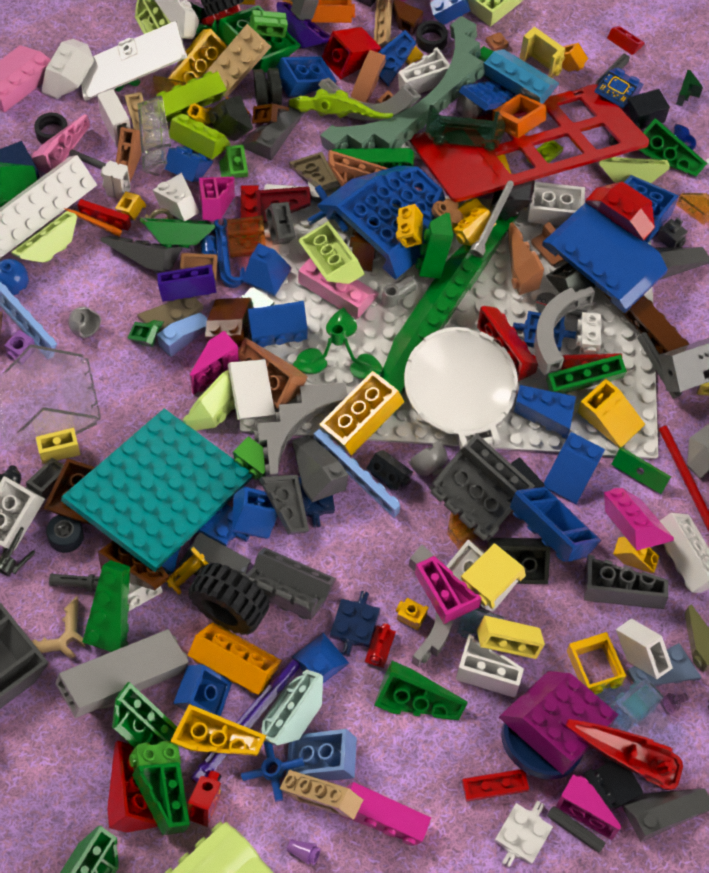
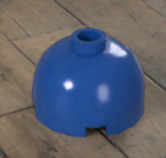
(13, 275)

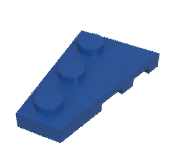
(396, 54)

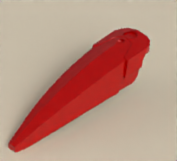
(633, 752)

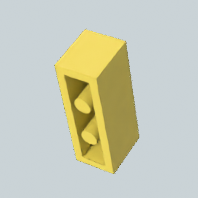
(510, 637)

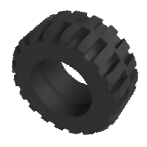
(229, 598)

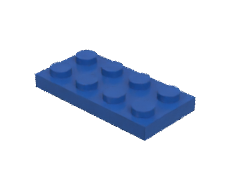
(487, 94)

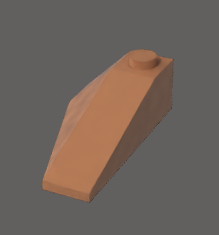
(525, 265)
(283, 377)

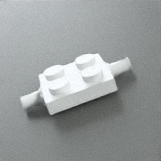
(523, 834)

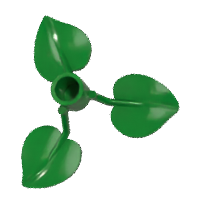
(338, 327)

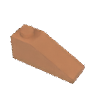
(129, 149)

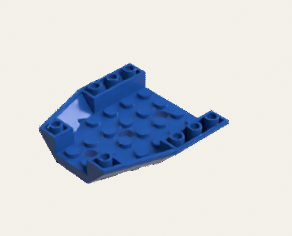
(371, 200)

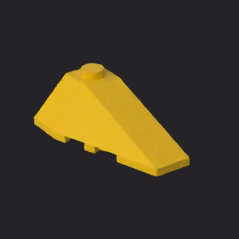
(200, 56)

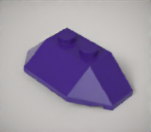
(303, 31)

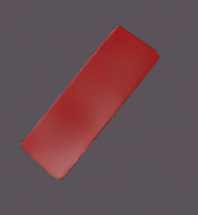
(625, 40)

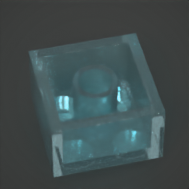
(636, 704)

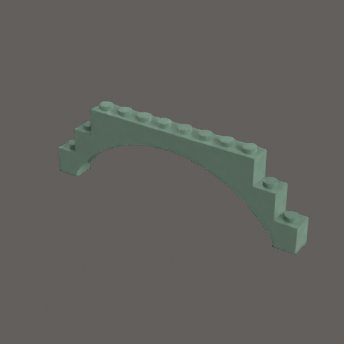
(395, 131)

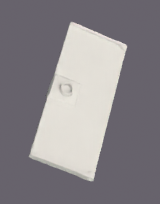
(133, 60)

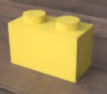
(58, 445)

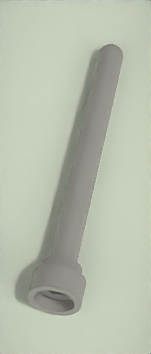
(478, 249)

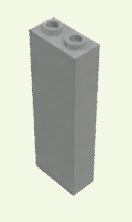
(103, 678)

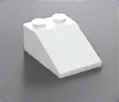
(465, 559)

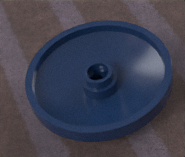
(527, 758)

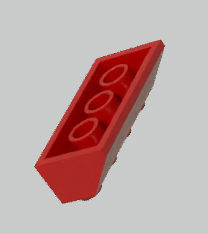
(495, 324)

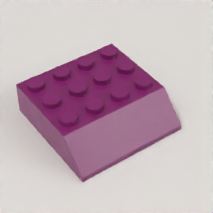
(543, 712)

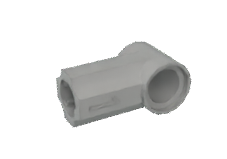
(397, 290)

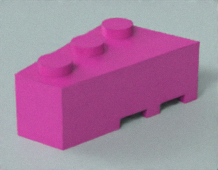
(445, 591)

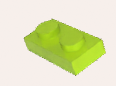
(549, 150)

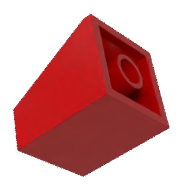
(348, 50)

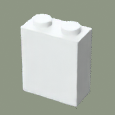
(112, 114)
(644, 648)

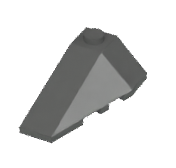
(270, 137)
(150, 256)
(682, 259)
(319, 470)
(661, 811)

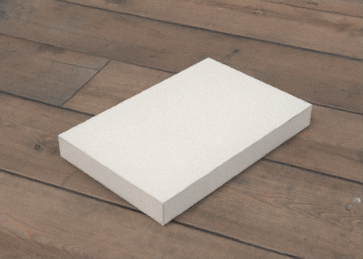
(251, 389)

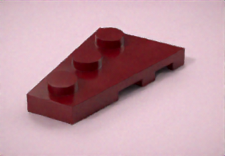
(296, 197)

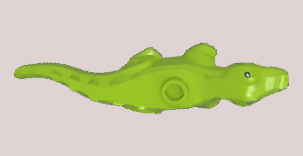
(337, 103)

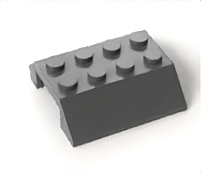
(479, 487)
(290, 583)

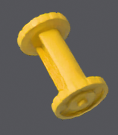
(186, 570)

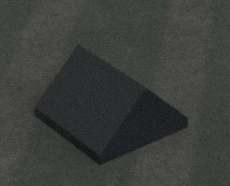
(647, 107)

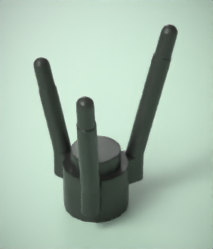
(7, 563)

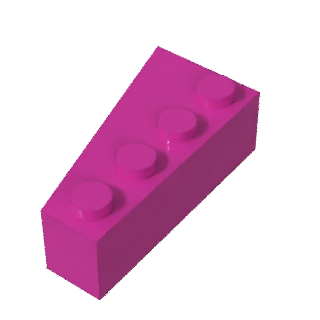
(390, 816)

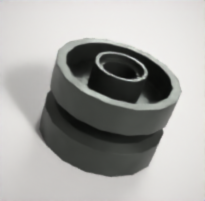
(267, 87)

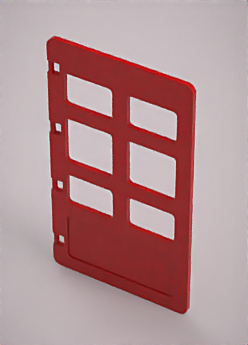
(473, 171)

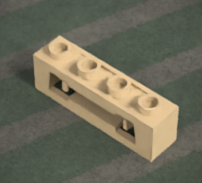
(321, 794)

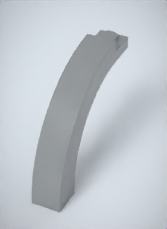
(398, 103)
(545, 348)
(440, 631)

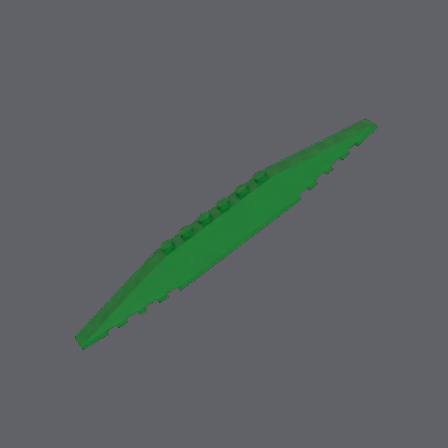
(440, 302)

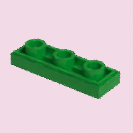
(631, 465)

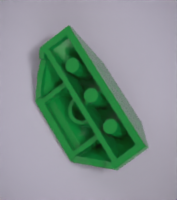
(177, 231)
(139, 719)
(94, 854)

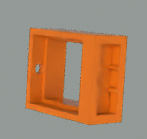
(334, 11)
(519, 127)

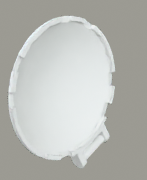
(461, 383)

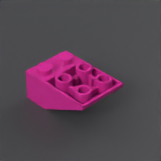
(213, 361)

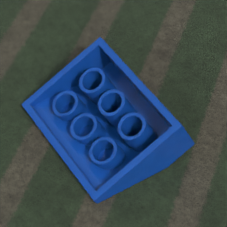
(662, 201)

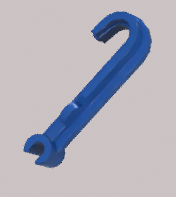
(223, 257)

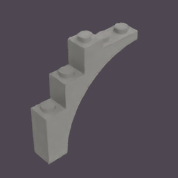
(311, 402)

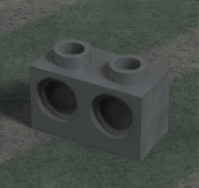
(280, 223)

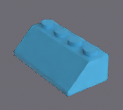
(519, 76)

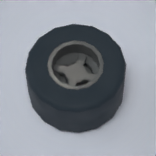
(61, 526)

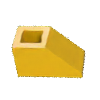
(642, 559)

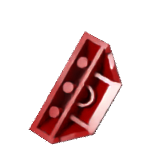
(625, 208)

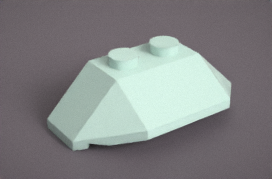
(294, 709)

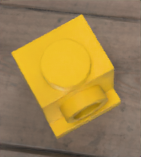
(130, 204)
(412, 619)

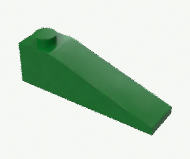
(667, 146)
(414, 693)

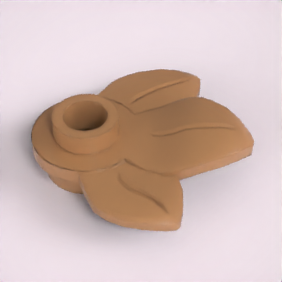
(447, 206)

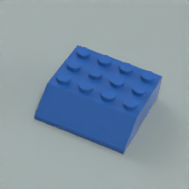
(554, 523)

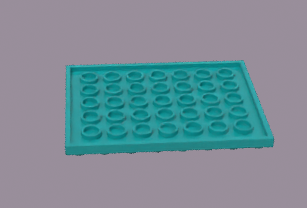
(157, 489)

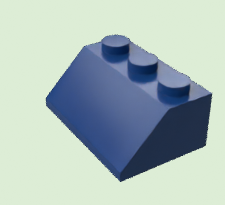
(278, 324)

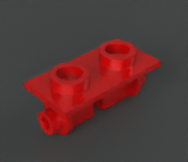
(380, 645)

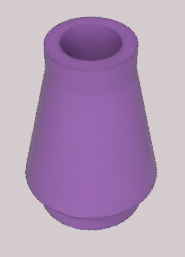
(304, 851)

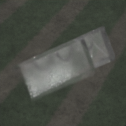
(153, 135)

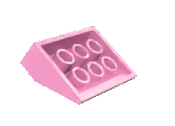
(20, 74)

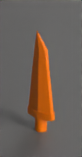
(109, 228)

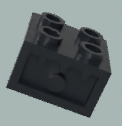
(614, 784)

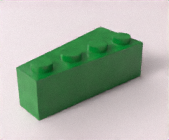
(109, 611)

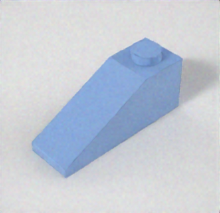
(181, 333)

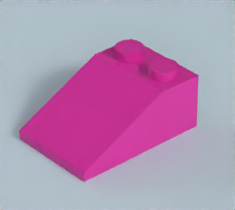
(586, 806)

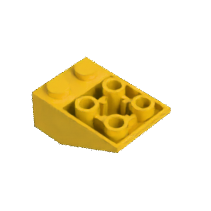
(611, 413)

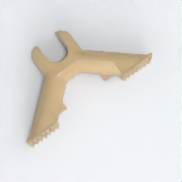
(68, 636)

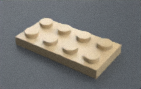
(239, 58)

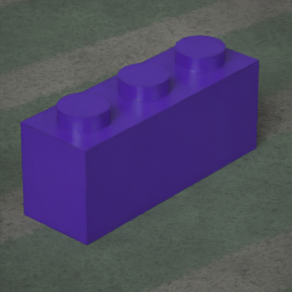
(187, 283)

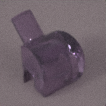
(672, 702)

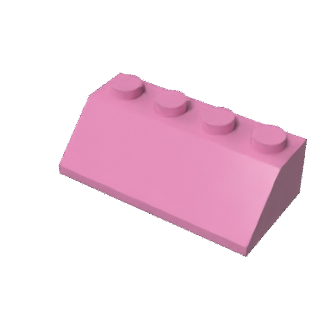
(353, 297)

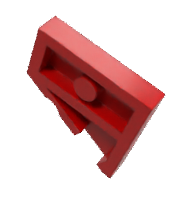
(210, 19)

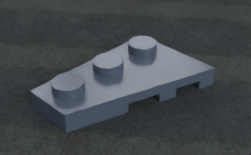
(682, 669)

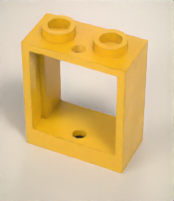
(590, 644)

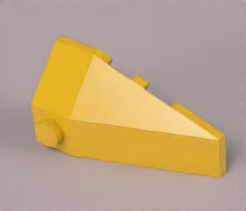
(211, 733)

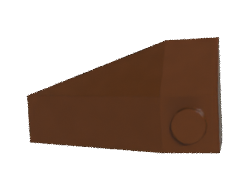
(139, 572)

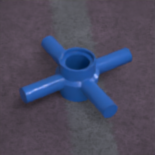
(320, 215)
(275, 777)

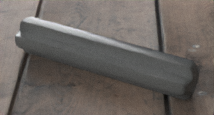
(619, 63)
(576, 829)

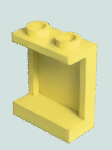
(544, 50)
(492, 574)

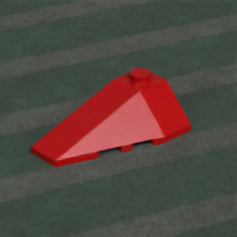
(126, 804)

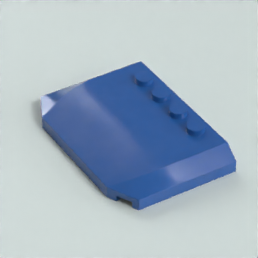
(607, 255)

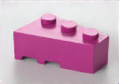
(216, 196)

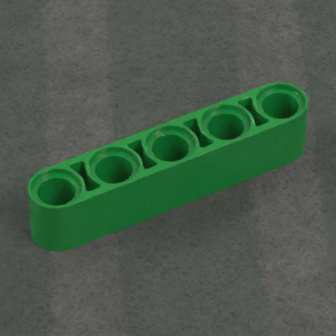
(382, 156)

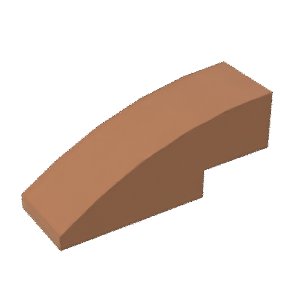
(368, 76)

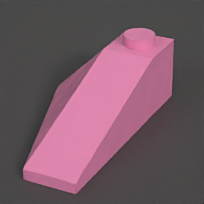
(58, 147)

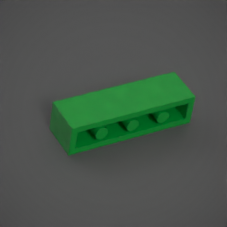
(586, 375)

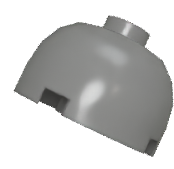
(429, 460)

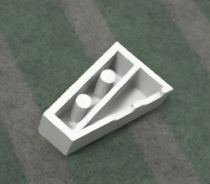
(488, 669)

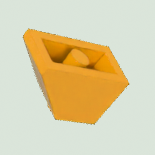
(574, 57)

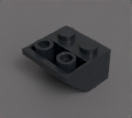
(519, 198)

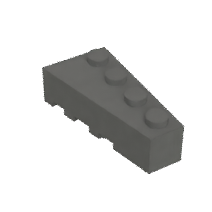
(622, 586)

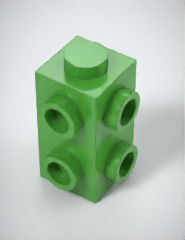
(154, 754)

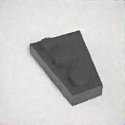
(287, 501)

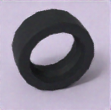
(431, 27)
(48, 119)

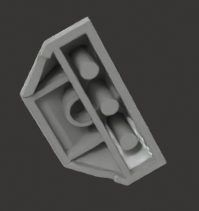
(699, 453)

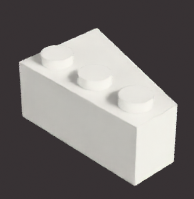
(425, 73)
(176, 198)

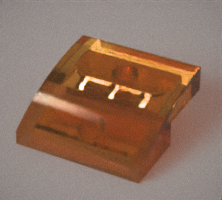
(245, 235)

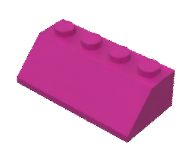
(635, 519)

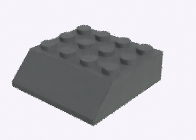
(19, 659)

